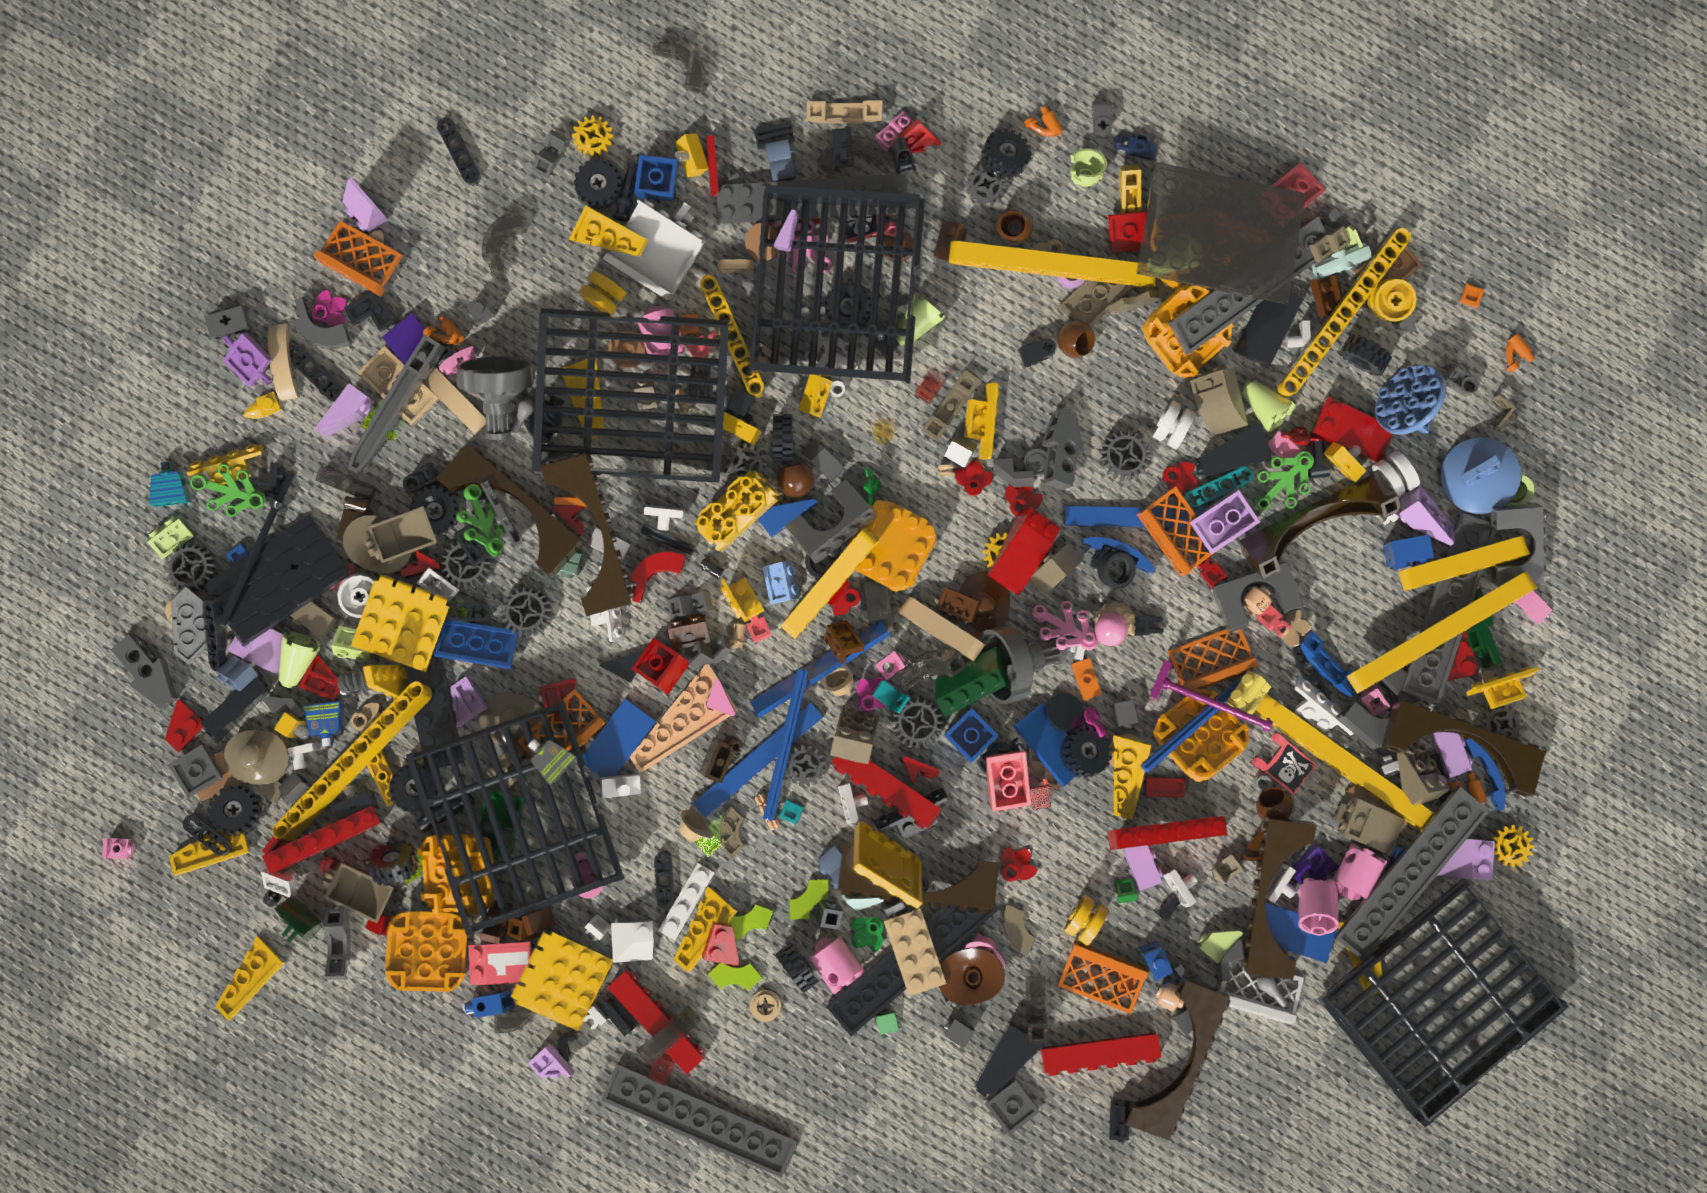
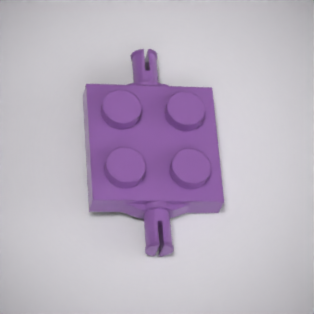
(247, 359)

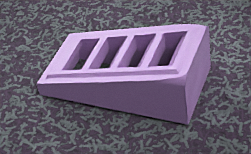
(785, 238)

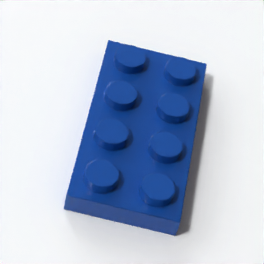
(476, 644)

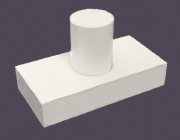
(1301, 340)
(664, 514)
(297, 754)
(620, 785)
(851, 803)
(280, 883)
(1279, 884)
(1181, 886)

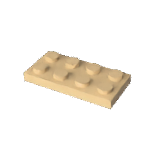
(381, 374)
(914, 952)

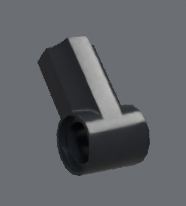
(1321, 465)

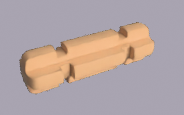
(761, 800)

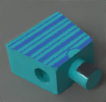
(168, 487)

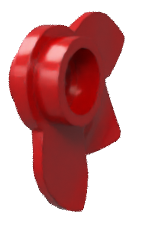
(1299, 436)
(973, 475)
(1183, 478)
(1022, 496)
(840, 601)
(1019, 862)

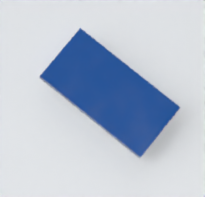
(618, 740)
(1045, 743)
(1290, 937)

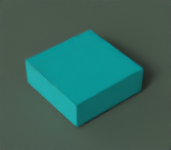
(791, 812)

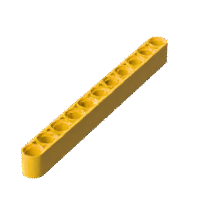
(1047, 263)
(1350, 305)
(1441, 632)
(1343, 761)
(344, 765)

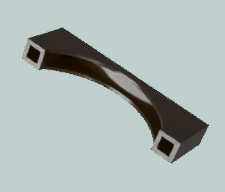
(576, 477)
(1364, 497)
(556, 542)
(1518, 761)
(1280, 841)
(974, 890)
(1161, 1111)

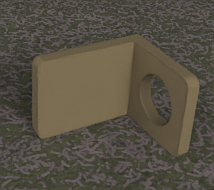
(1507, 406)

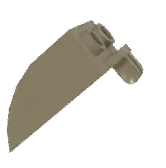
(1219, 399)
(399, 535)
(1368, 825)
(356, 891)

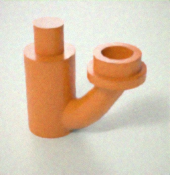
(1053, 125)
(450, 329)
(1521, 347)
(1475, 787)

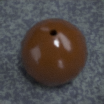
(1013, 218)
(1076, 339)
(795, 479)
(1275, 803)

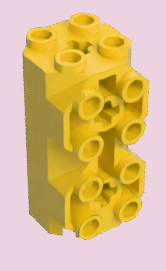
(736, 509)

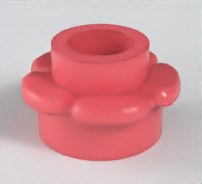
(326, 864)

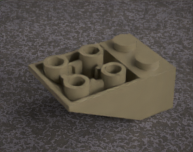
(854, 735)
(1420, 775)

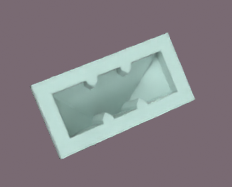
(859, 903)

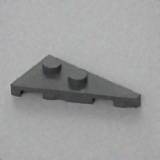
(501, 516)

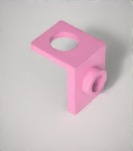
(896, 659)

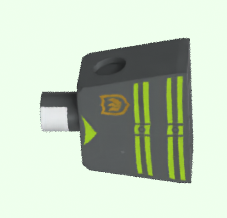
(550, 759)

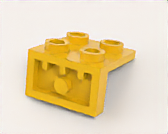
(742, 599)

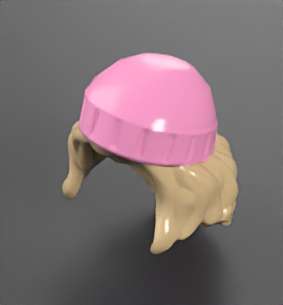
(1114, 623)

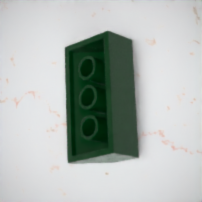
(978, 680)

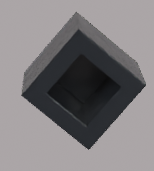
(741, 404)
(829, 914)

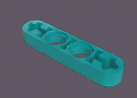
(1217, 486)

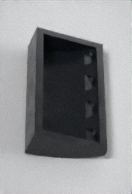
(1267, 330)

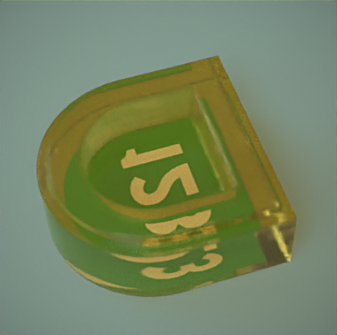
(883, 434)

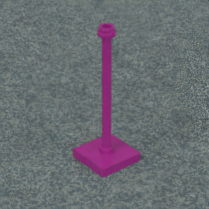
(1164, 682)

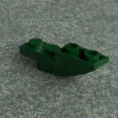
(1481, 639)

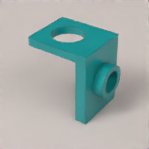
(890, 696)

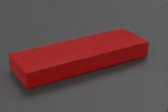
(711, 154)

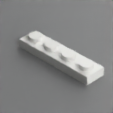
(686, 901)

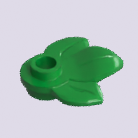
(871, 485)
(866, 935)

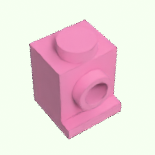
(1375, 708)
(127, 848)

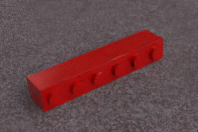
(891, 789)
(1167, 832)
(321, 840)
(653, 1018)
(1100, 1052)

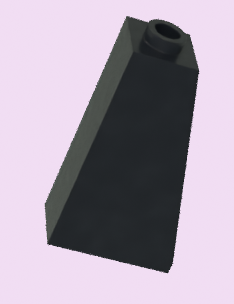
(1241, 451)
(234, 709)
(1005, 1060)

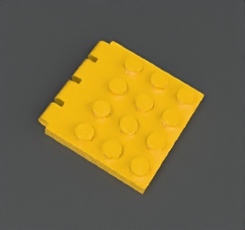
(401, 623)
(888, 864)
(562, 980)

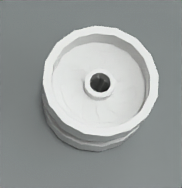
(1172, 423)
(1397, 473)
(347, 593)

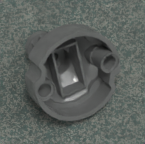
(495, 383)
(1021, 660)

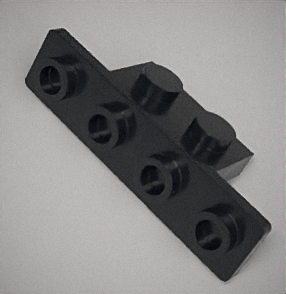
(906, 825)

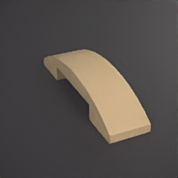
(844, 112)
(281, 364)
(455, 401)

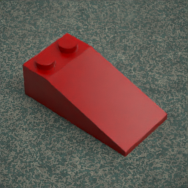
(1350, 427)
(1023, 550)

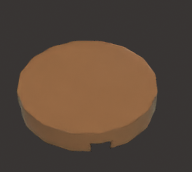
(752, 241)
(626, 346)

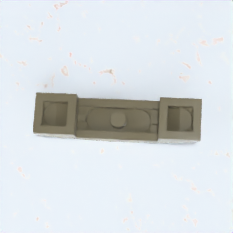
(951, 405)

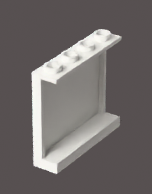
(666, 255)

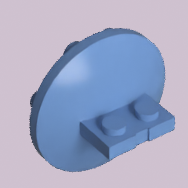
(1410, 400)
(1480, 475)

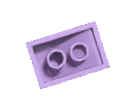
(362, 207)
(346, 410)
(1426, 516)
(1224, 521)
(262, 651)
(1471, 861)

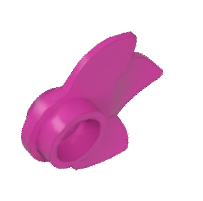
(332, 309)
(865, 690)
(1092, 717)

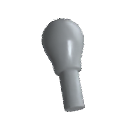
(525, 408)
(1269, 986)

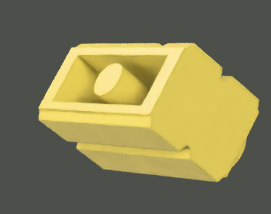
(1249, 692)

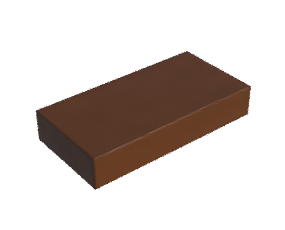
(538, 921)

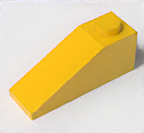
(1130, 188)

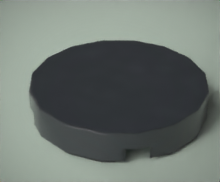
(1064, 712)

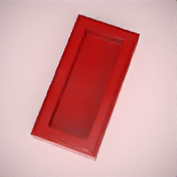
(1164, 787)

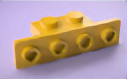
(981, 420)
(234, 458)
(1503, 690)

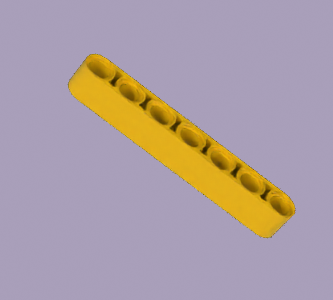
(738, 343)
(1463, 563)
(830, 583)

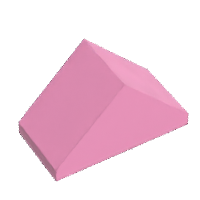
(719, 700)

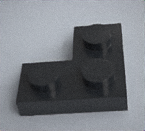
(372, 306)

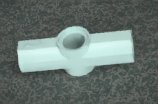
(1341, 261)

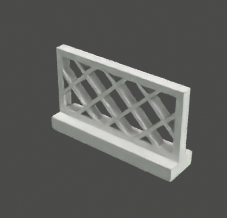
(1260, 1007)

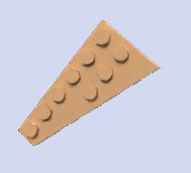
(682, 722)

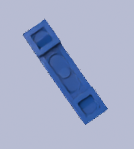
(1142, 562)
(1325, 664)
(1498, 794)

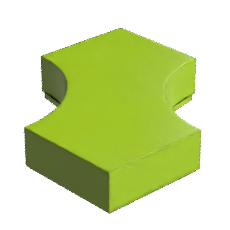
(802, 906)
(757, 918)
(744, 976)

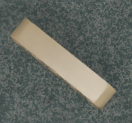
(941, 628)

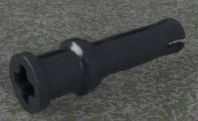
(625, 200)

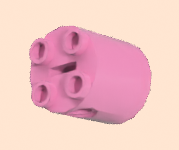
(658, 329)
(1358, 873)
(1318, 906)
(835, 963)

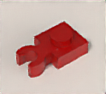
(1212, 573)

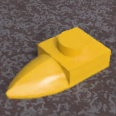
(263, 406)

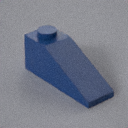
(779, 516)

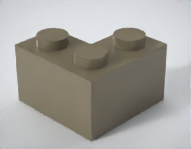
(1056, 567)

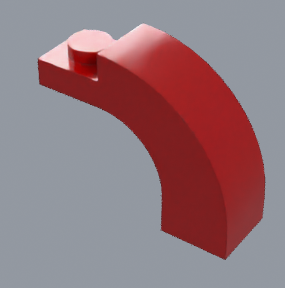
(652, 565)

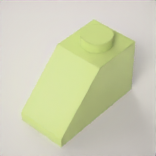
(1218, 943)

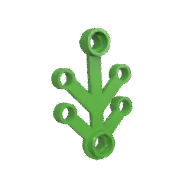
(1286, 479)
(231, 491)
(483, 523)

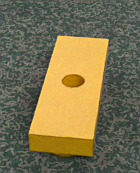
(377, 766)

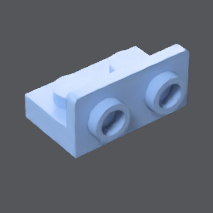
(781, 582)

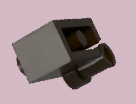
(356, 509)
(719, 757)

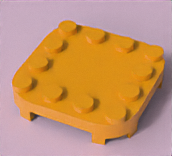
(1164, 343)
(902, 547)
(1210, 746)
(436, 886)
(425, 951)

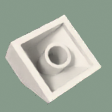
(632, 941)

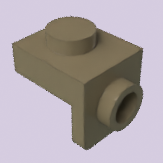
(645, 386)
(1227, 868)

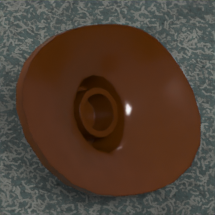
(993, 605)
(972, 976)

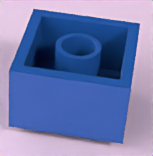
(656, 178)
(1407, 551)
(971, 735)

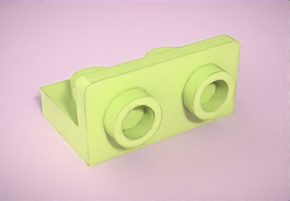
(169, 536)
(342, 645)

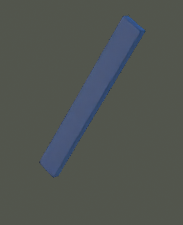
(1120, 516)
(817, 671)
(754, 763)

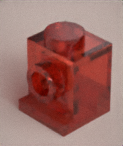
(661, 1077)

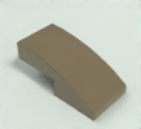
(1331, 242)

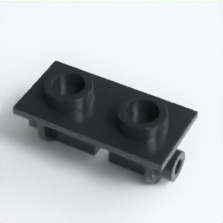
(619, 1015)
(1118, 1129)

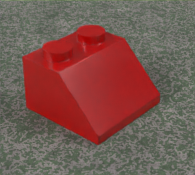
(660, 666)

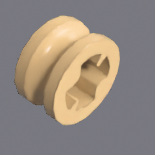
(946, 470)

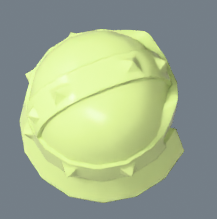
(1087, 167)

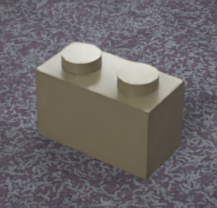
(315, 619)

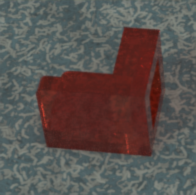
(928, 390)
(1040, 796)

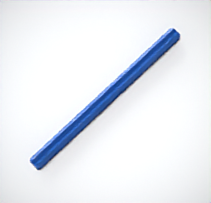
(1187, 730)
(785, 744)

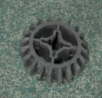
(1117, 452)
(183, 555)
(464, 571)
(524, 620)
(352, 682)
(912, 738)

